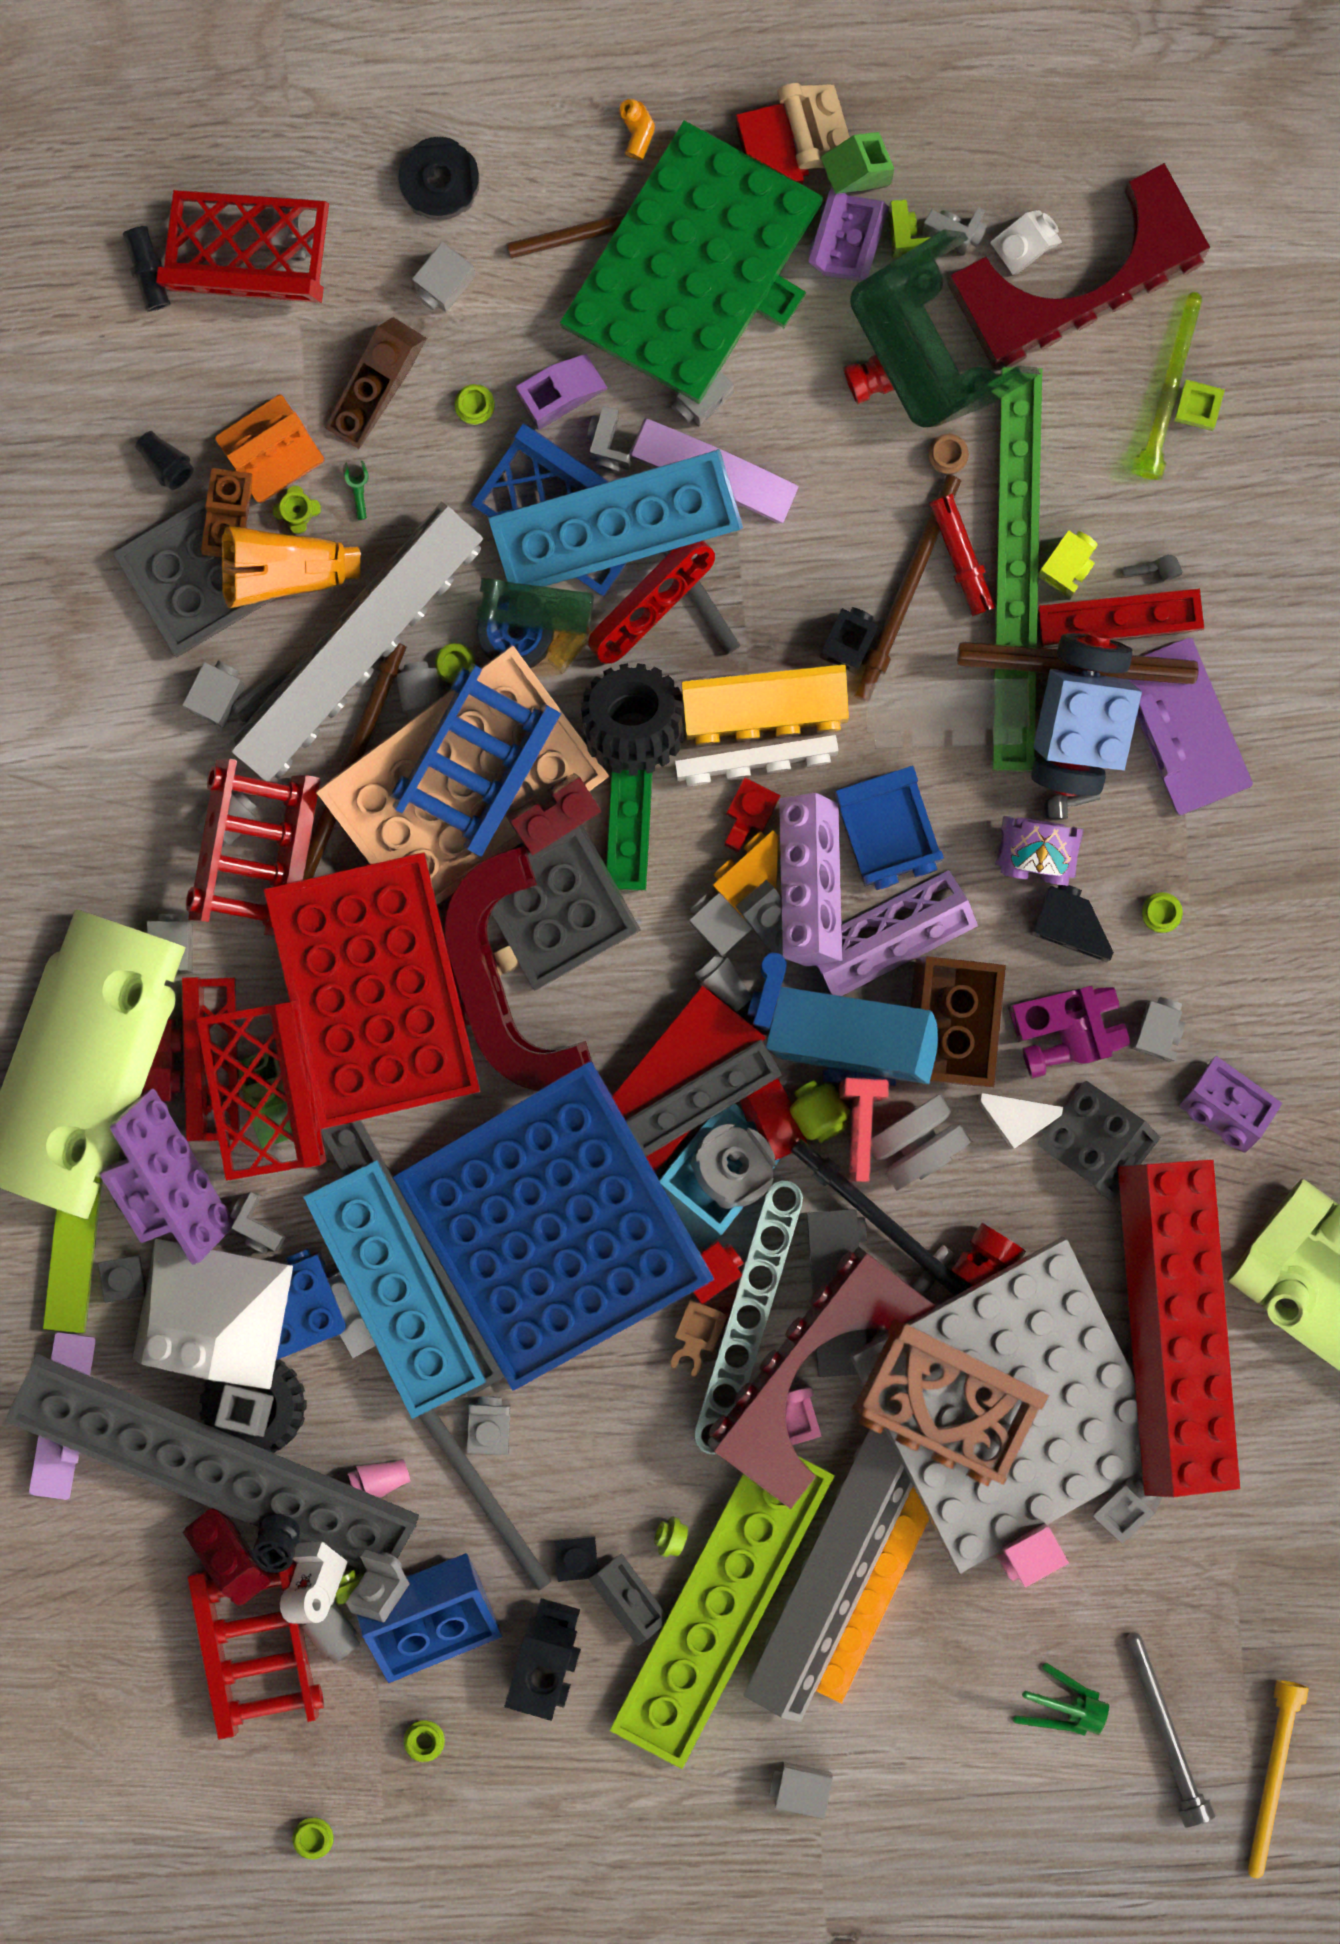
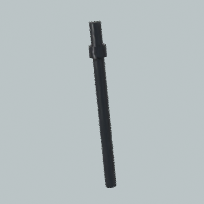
(827, 1173)

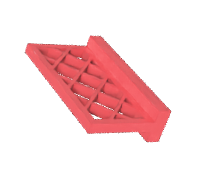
(862, 1094)

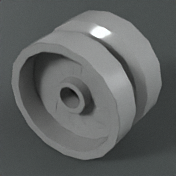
(918, 1142)

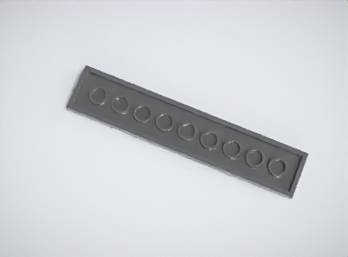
(204, 1462)

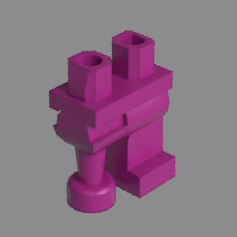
(1079, 1025)

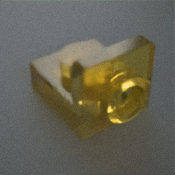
(565, 650)

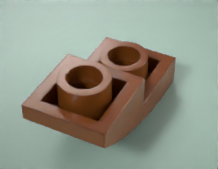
(226, 506)

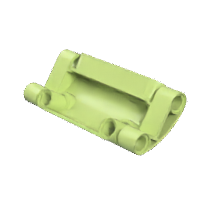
(83, 1059)
(1300, 1261)

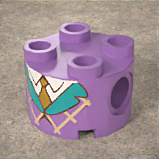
(1039, 849)

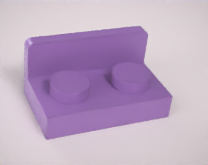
(1230, 1105)

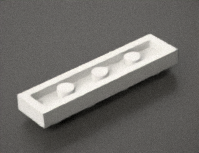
(774, 757)

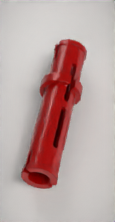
(962, 555)

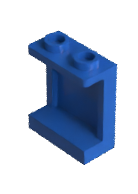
(888, 828)

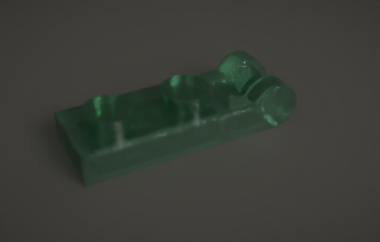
(536, 607)

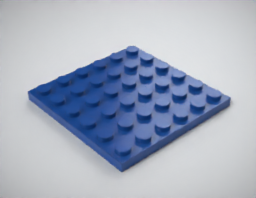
(553, 1226)

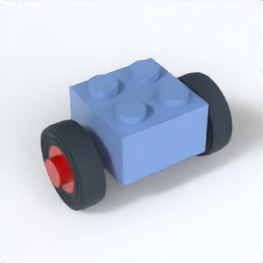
(1085, 716)

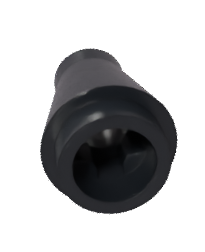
(166, 462)

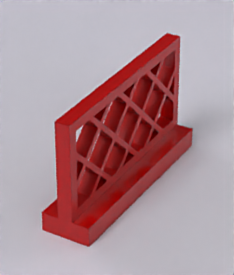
(249, 281)
(297, 1086)

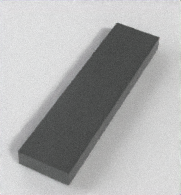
(703, 1098)

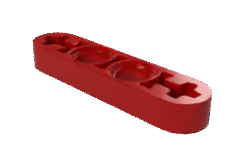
(655, 603)

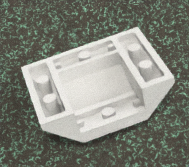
(212, 1316)

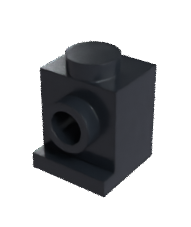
(853, 622)

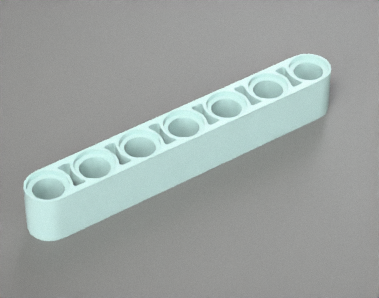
(748, 1295)

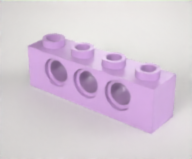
(810, 879)

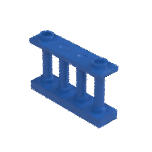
(495, 793)

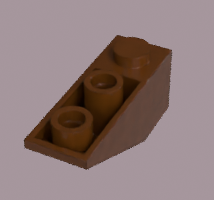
(375, 380)

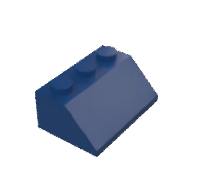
(433, 1621)

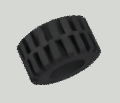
(633, 692)
(288, 1416)

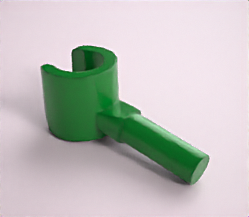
(357, 484)

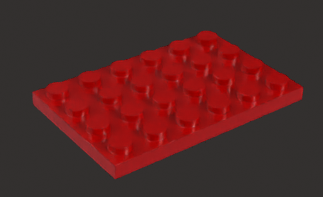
(373, 989)

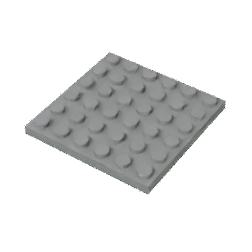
(1052, 1335)

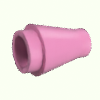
(379, 1478)

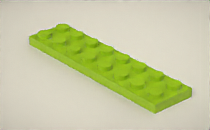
(715, 1617)

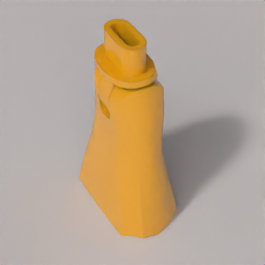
(278, 565)

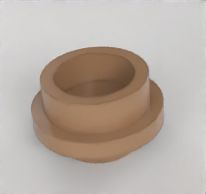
(948, 454)

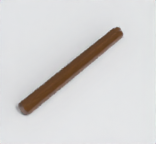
(1044, 659)

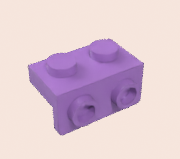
(847, 236)

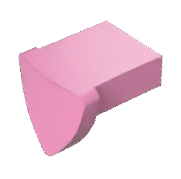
(800, 1416)

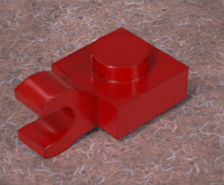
(750, 809)

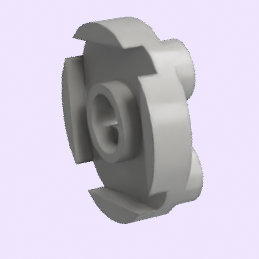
(726, 1186)

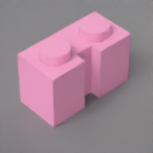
(1032, 1556)

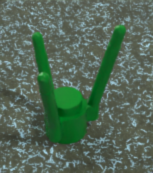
(1085, 1712)

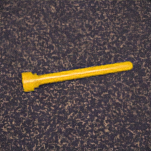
(1289, 1700)

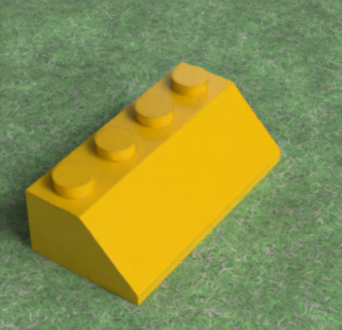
(765, 704)

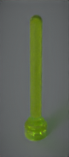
(1150, 461)

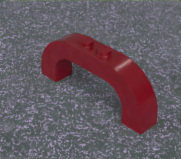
(479, 981)

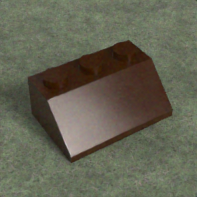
(967, 1013)

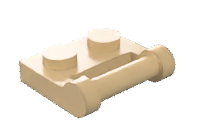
(814, 120)

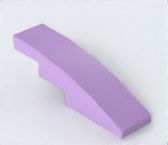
(750, 484)

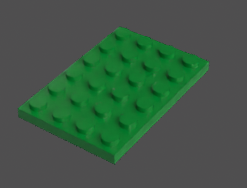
(691, 262)

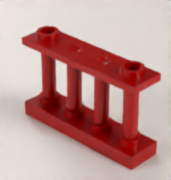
(291, 837)
(223, 1672)

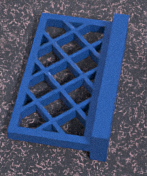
(561, 465)

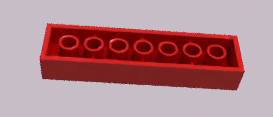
(1179, 1328)

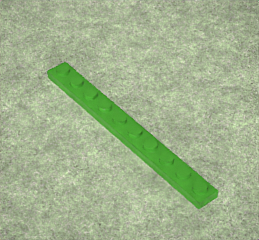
(1018, 548)

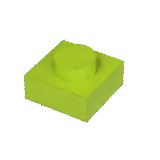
(1199, 405)

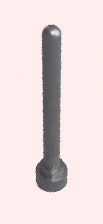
(1194, 1806)

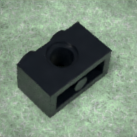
(546, 1647)

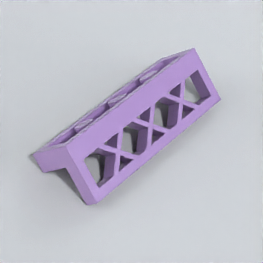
(896, 939)

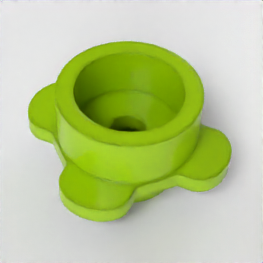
(297, 521)

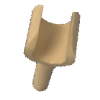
(506, 960)

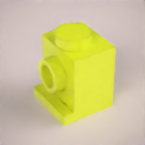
(1069, 562)

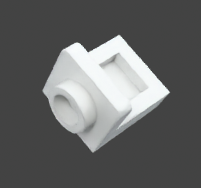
(1026, 240)

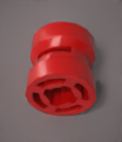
(867, 379)

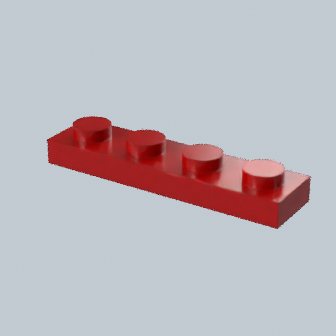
(1123, 616)

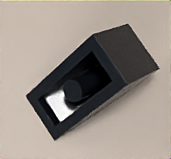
(1071, 923)

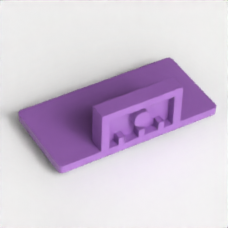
(1190, 736)
(162, 1181)

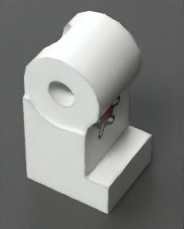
(313, 1583)

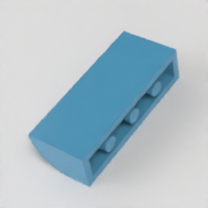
(854, 1035)

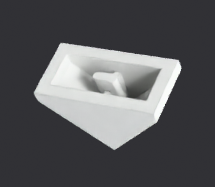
(1017, 1118)

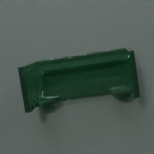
(911, 349)

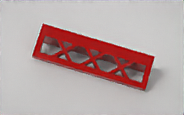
(195, 1071)

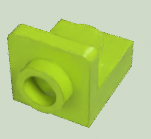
(902, 227)

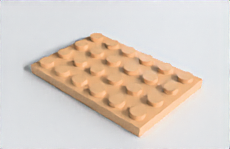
(363, 790)

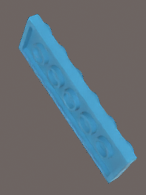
(617, 521)
(394, 1289)

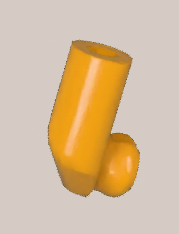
(640, 126)

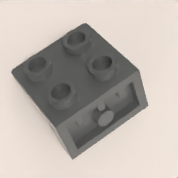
(1097, 1137)

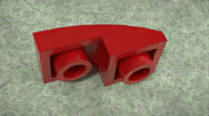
(771, 1113)

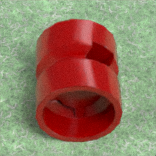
(989, 1255)

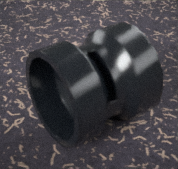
(276, 1543)

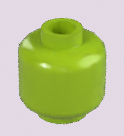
(819, 1111)

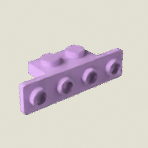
(53, 1462)

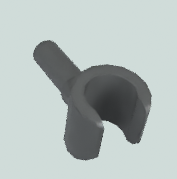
(1167, 566)
(1057, 806)

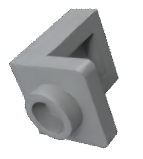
(602, 433)
(258, 1234)

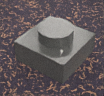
(122, 1279)

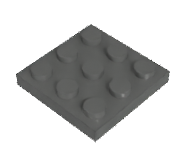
(179, 582)
(569, 912)

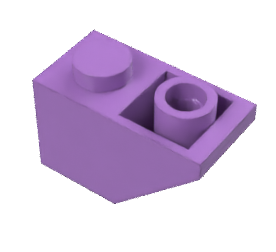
(560, 389)

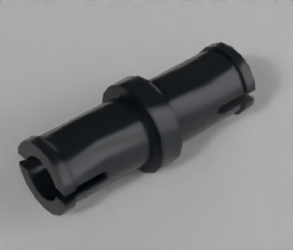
(146, 268)

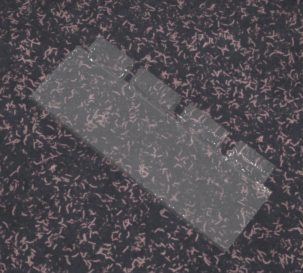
(941, 706)

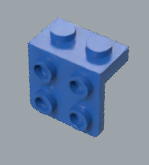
(310, 1307)

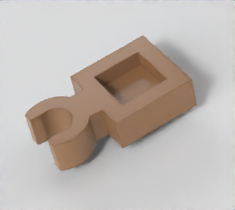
(699, 1330)

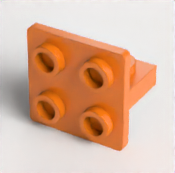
(271, 447)

